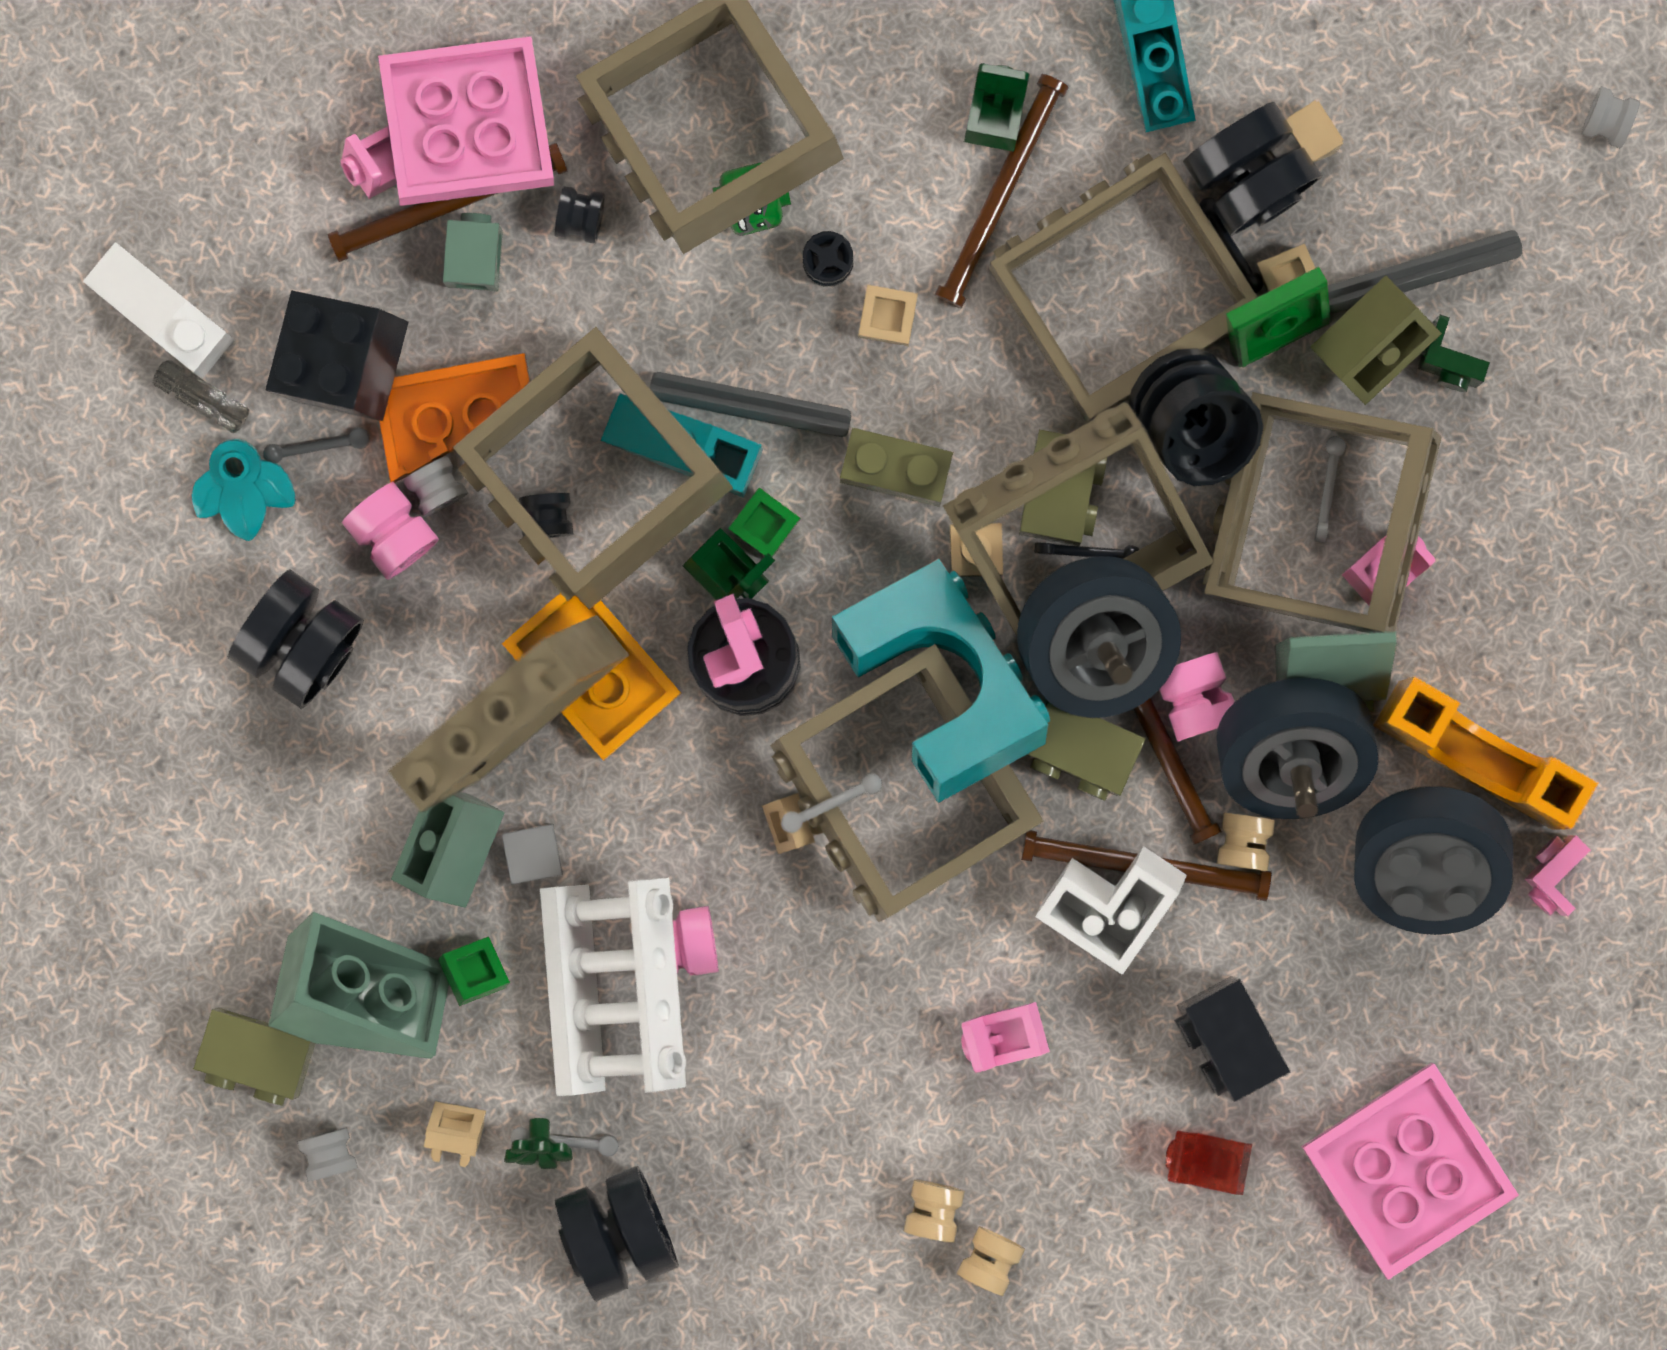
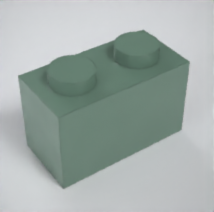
(448, 849)

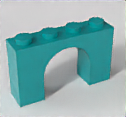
(933, 610)

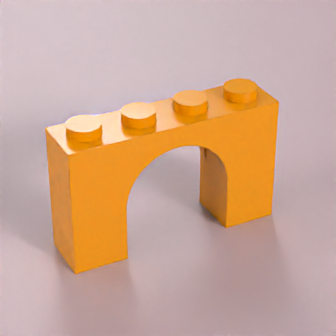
(1531, 784)

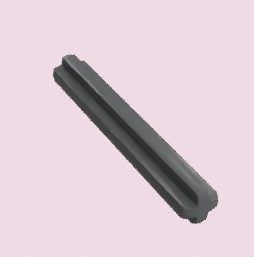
(1429, 268)
(751, 404)

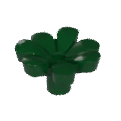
(538, 1147)

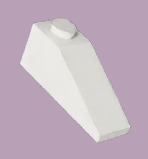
(158, 310)

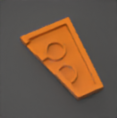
(442, 406)

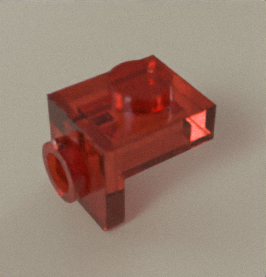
(1208, 1161)

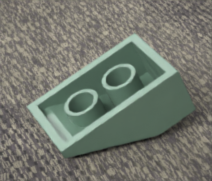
(1350, 660)
(358, 991)

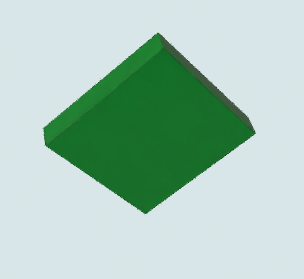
(1279, 317)

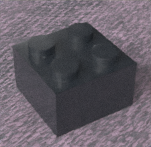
(337, 355)
(1232, 1039)

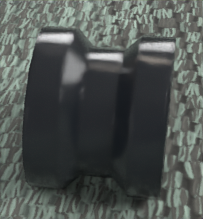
(579, 214)
(825, 246)
(549, 513)

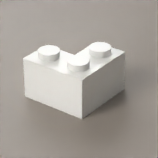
(1110, 918)

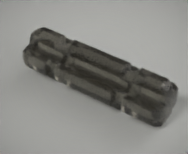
(201, 396)

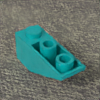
(1156, 62)
(729, 452)

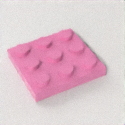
(465, 121)
(1410, 1171)

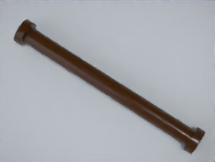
(1001, 191)
(412, 217)
(1176, 773)
(1120, 861)

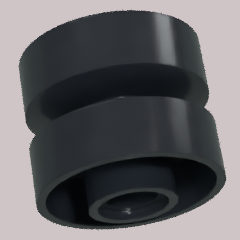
(1245, 156)
(282, 630)
(600, 1243)

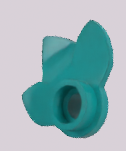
(241, 496)

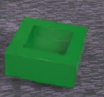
(764, 523)
(474, 971)

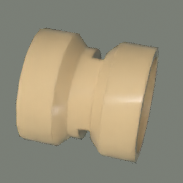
(1245, 841)
(934, 1211)
(985, 1272)

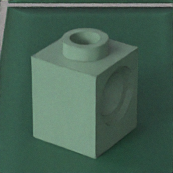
(473, 253)

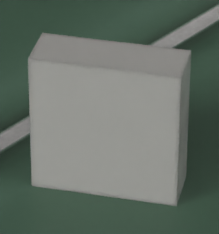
(532, 854)

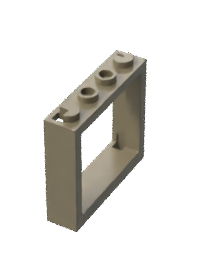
(749, 191)
(1097, 202)
(1059, 462)
(1233, 518)
(648, 533)
(508, 712)
(844, 847)

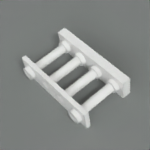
(574, 991)

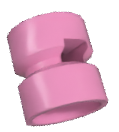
(387, 526)
(1196, 696)
(695, 941)

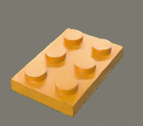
(621, 699)

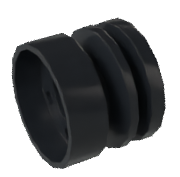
(1196, 417)
(776, 651)

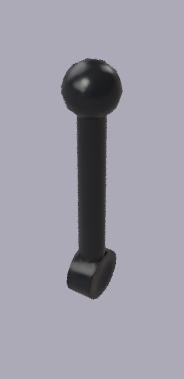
(1253, 278)
(1054, 549)

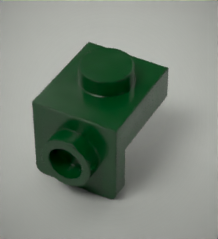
(996, 107)
(1454, 368)
(727, 569)

